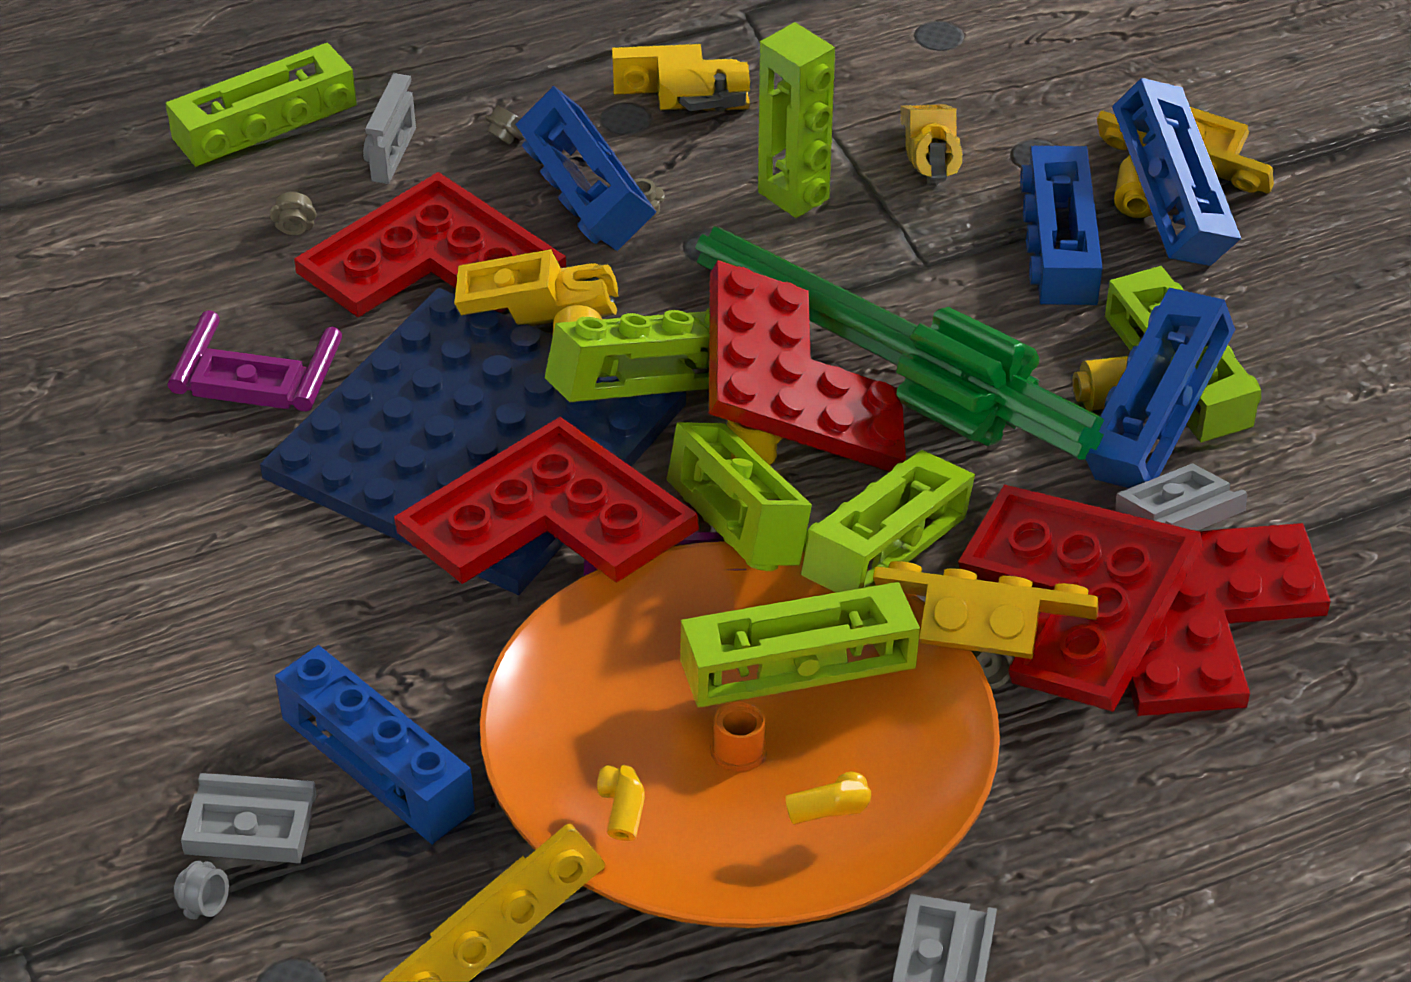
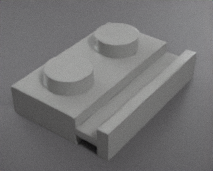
(390, 129)
(1183, 499)
(249, 818)
(944, 942)

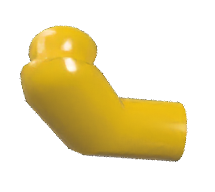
(844, 797)
(628, 800)

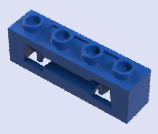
(1176, 172)
(605, 212)
(1075, 269)
(1159, 388)
(376, 744)

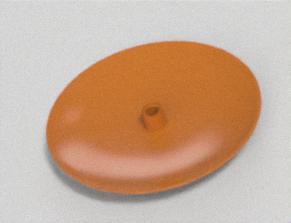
(604, 684)

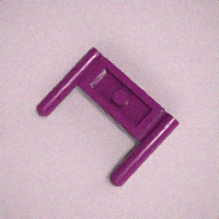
(250, 376)

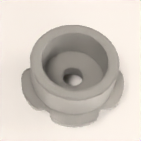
(201, 890)

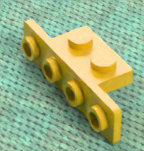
(1223, 143)
(984, 613)
(503, 911)

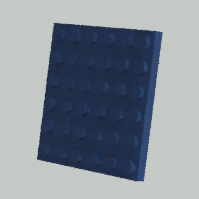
(440, 404)

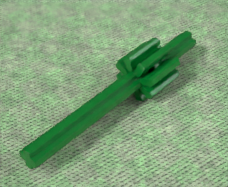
(953, 370)

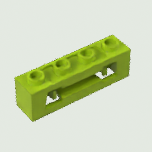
(261, 104)
(795, 118)
(642, 351)
(1231, 394)
(735, 495)
(887, 522)
(799, 643)

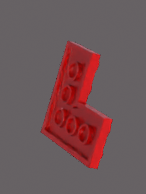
(410, 236)
(770, 383)
(552, 484)
(1118, 557)
(1235, 579)

